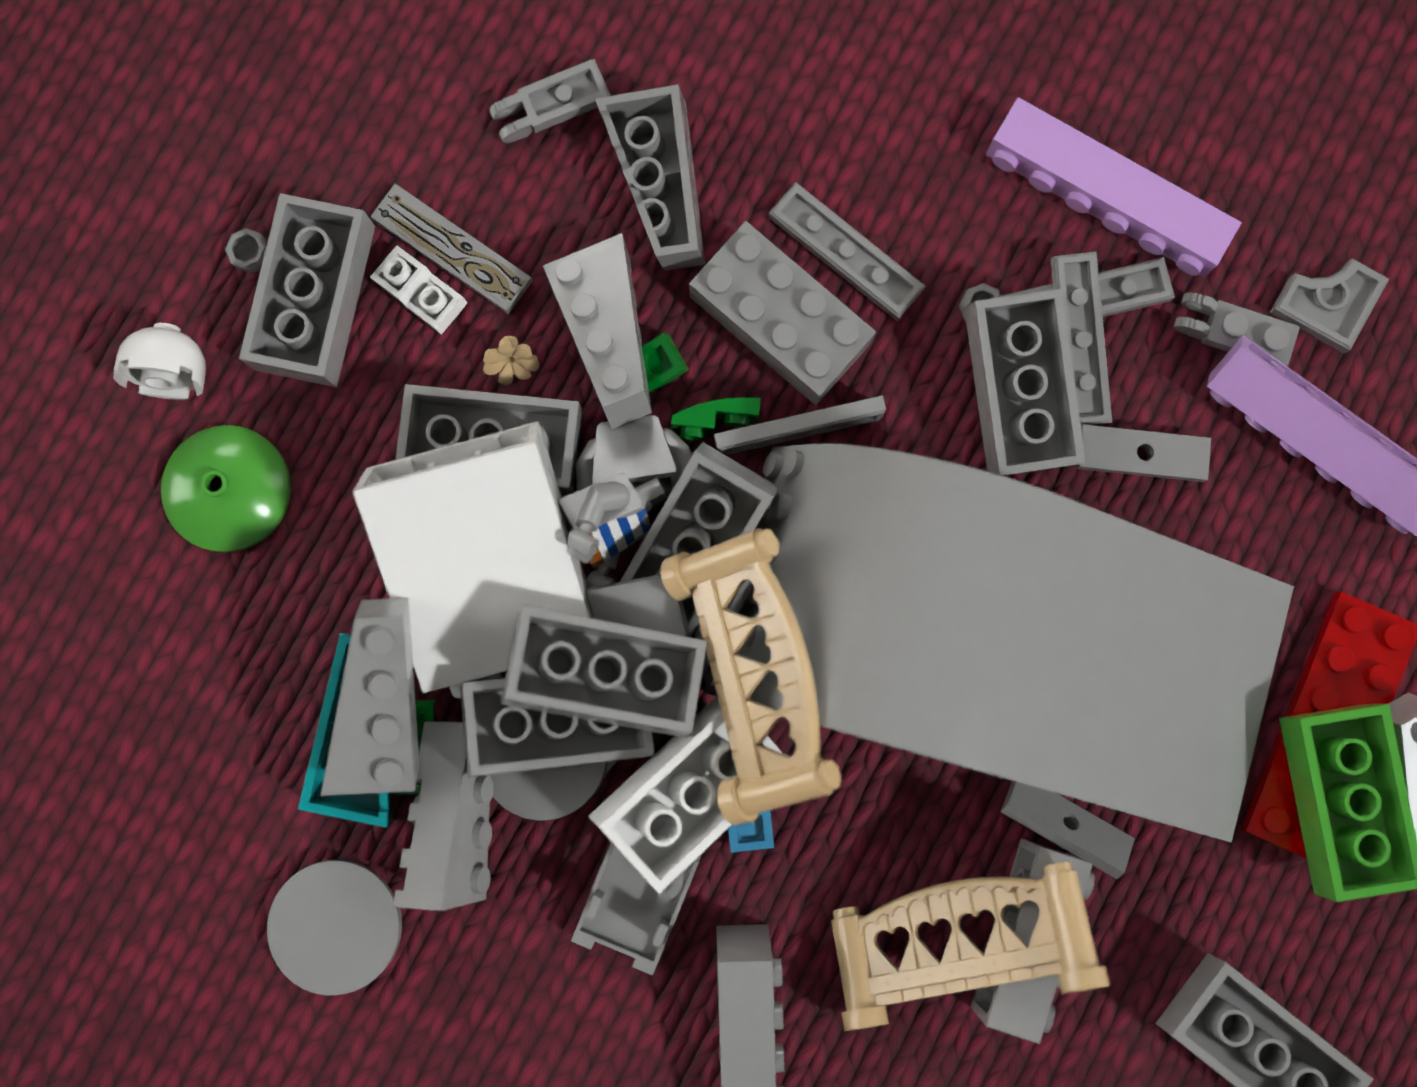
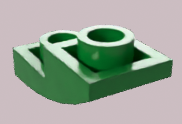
(700, 419)

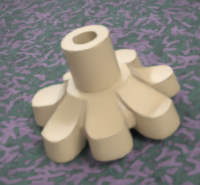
(510, 360)

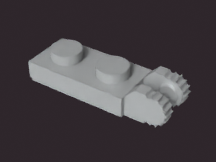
(551, 100)
(1231, 322)

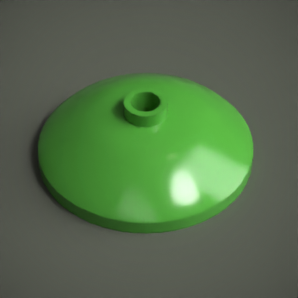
(251, 494)

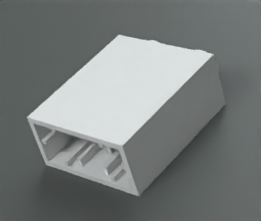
(469, 544)

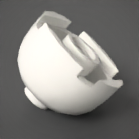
(161, 362)

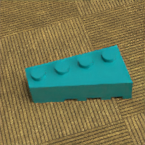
(363, 808)

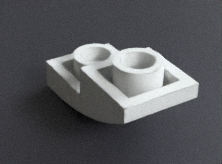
(418, 289)

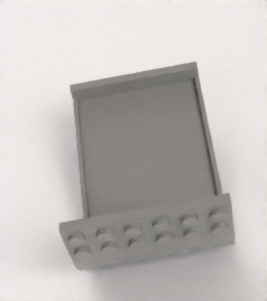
(1020, 632)

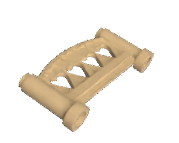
(764, 775)
(1058, 944)

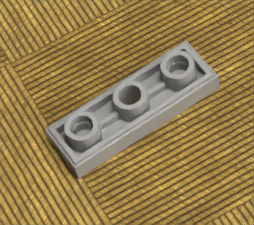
(1167, 454)
(1069, 827)

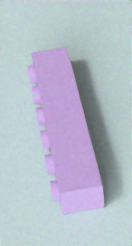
(1112, 189)
(1320, 430)

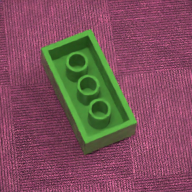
(1351, 801)

